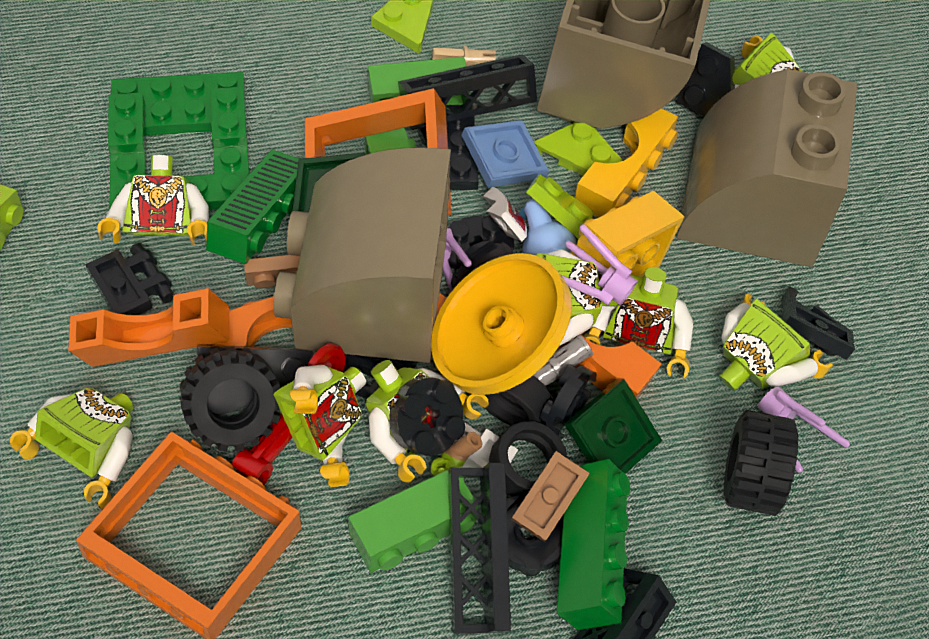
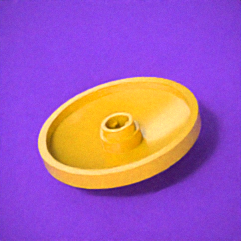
(501, 324)

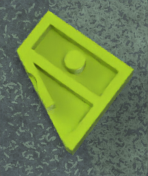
(404, 21)
(577, 147)
(559, 203)

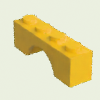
(612, 183)

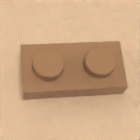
(264, 271)
(550, 496)

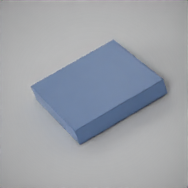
(504, 153)

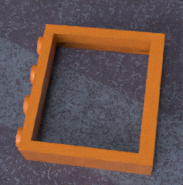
(379, 118)
(219, 473)

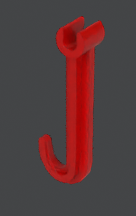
(260, 458)

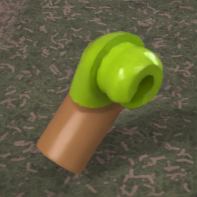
(457, 453)

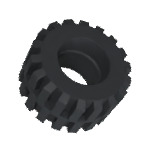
(235, 429)
(761, 462)

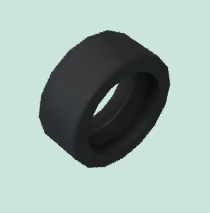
(520, 402)
(531, 432)

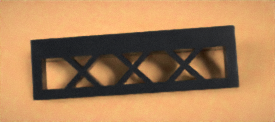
(476, 79)
(494, 548)
(642, 612)

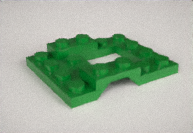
(174, 107)

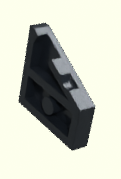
(709, 79)
(817, 326)

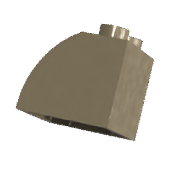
(621, 58)
(771, 166)
(370, 256)

